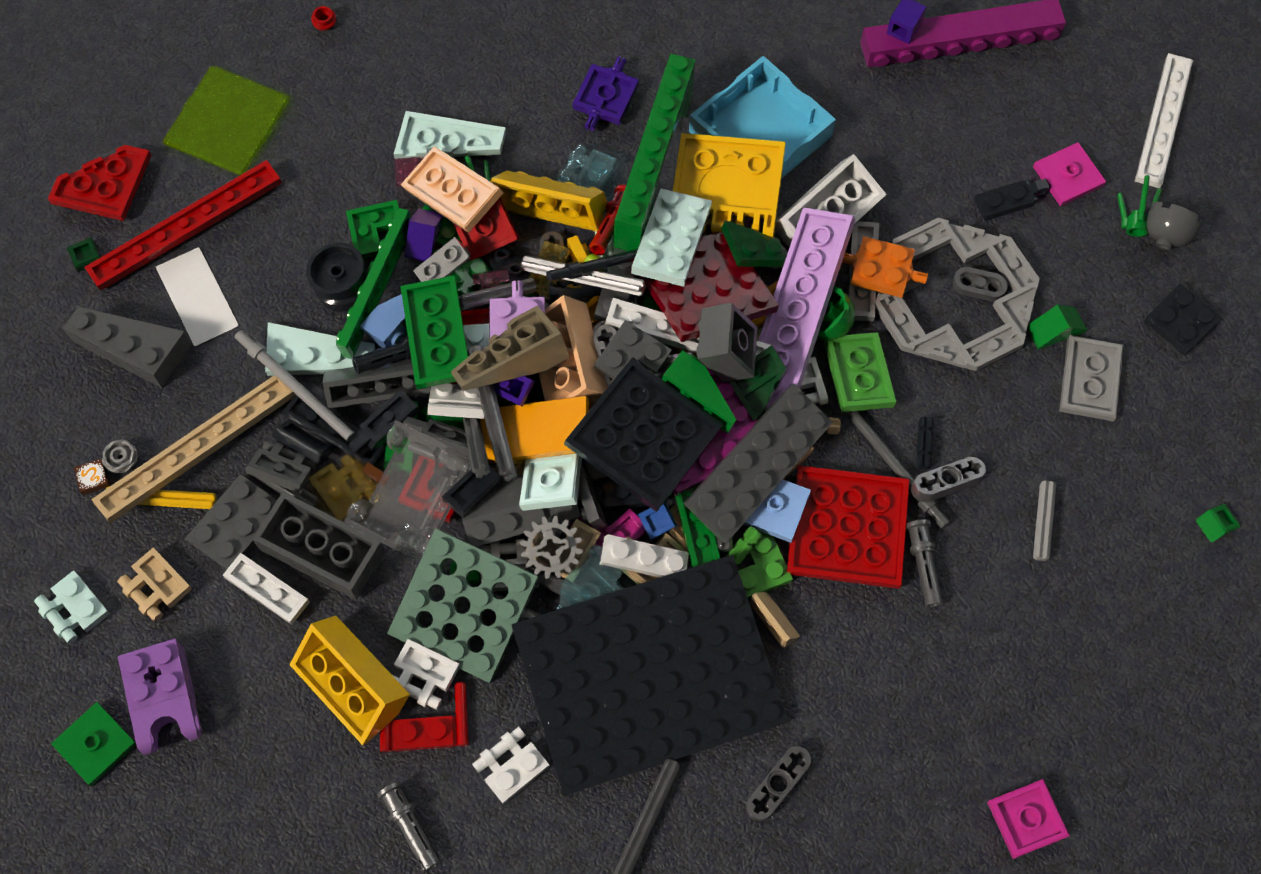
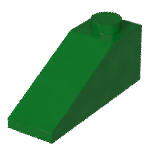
(696, 384)

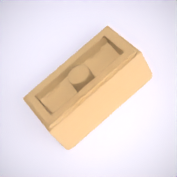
(774, 619)

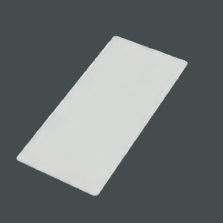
(197, 296)

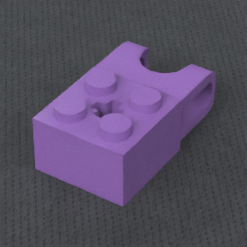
(160, 702)

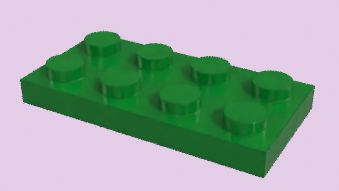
(434, 330)

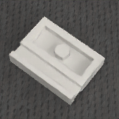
(454, 402)

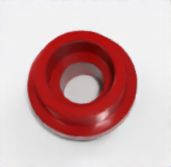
(321, 13)

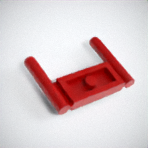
(429, 731)

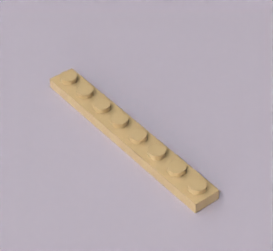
(192, 448)

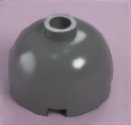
(1172, 225)

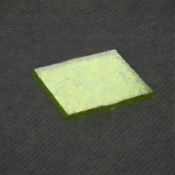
(226, 120)

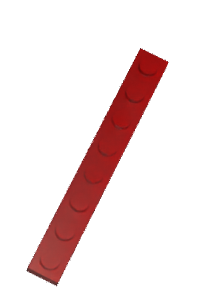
(183, 225)

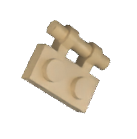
(162, 579)

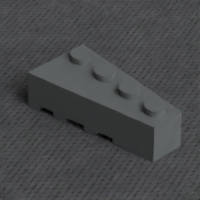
(132, 344)

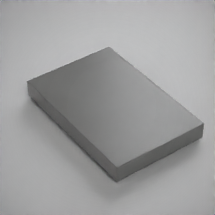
(1091, 378)

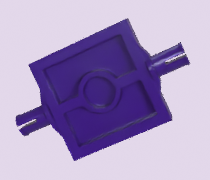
(605, 94)

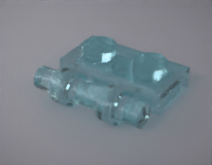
(595, 168)

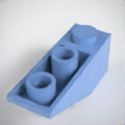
(386, 323)

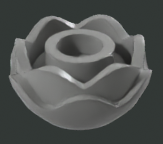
(116, 449)

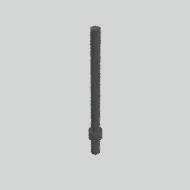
(895, 465)

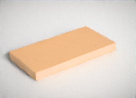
(452, 189)

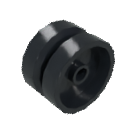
(336, 275)

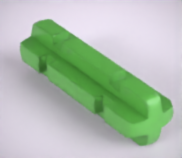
(744, 545)

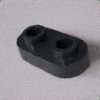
(506, 260)

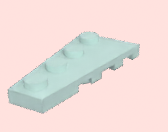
(452, 136)
(307, 351)

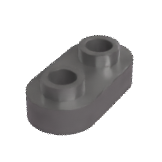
(979, 284)

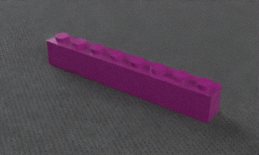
(966, 33)

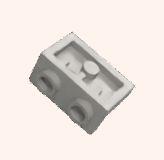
(443, 261)

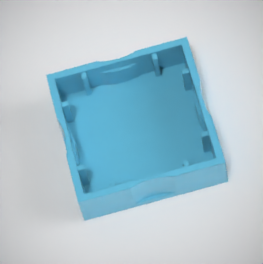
(766, 107)

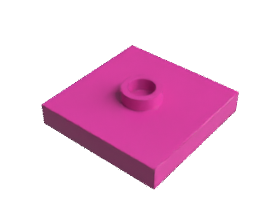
(1069, 174)
(1028, 819)

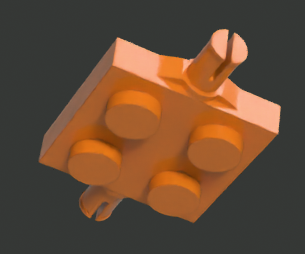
(883, 267)

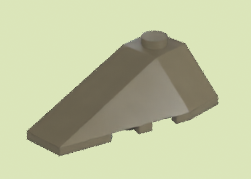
(523, 349)

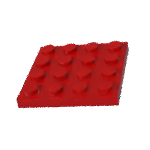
(850, 527)

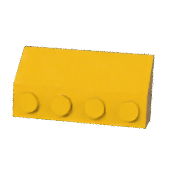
(551, 199)
(348, 678)

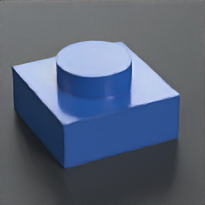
(658, 522)

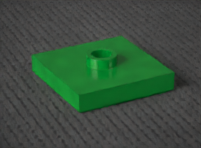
(94, 744)

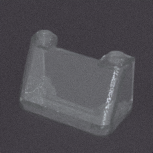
(410, 492)

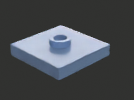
(780, 511)

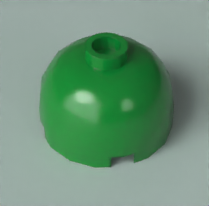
(838, 316)

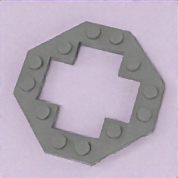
(944, 343)

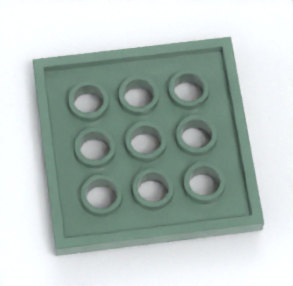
(507, 610)

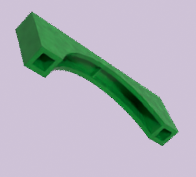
(668, 108)

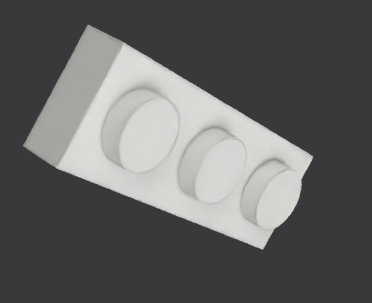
(642, 557)
(266, 588)

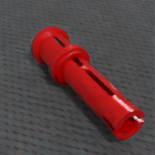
(606, 229)

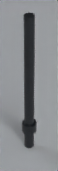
(576, 269)

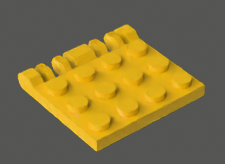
(733, 173)

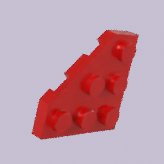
(104, 184)

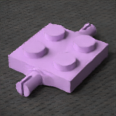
(505, 309)

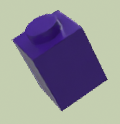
(906, 20)

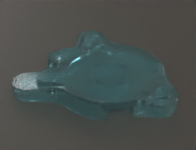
(589, 580)

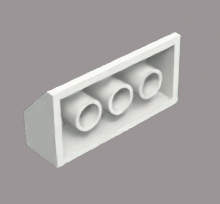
(843, 190)

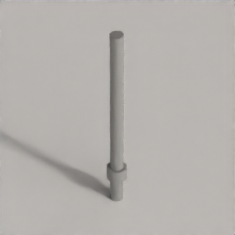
(259, 352)

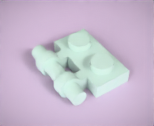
(79, 601)

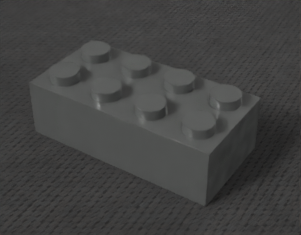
(319, 545)

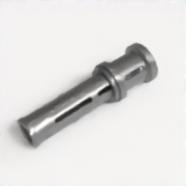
(919, 549)
(402, 814)

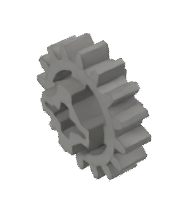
(570, 542)

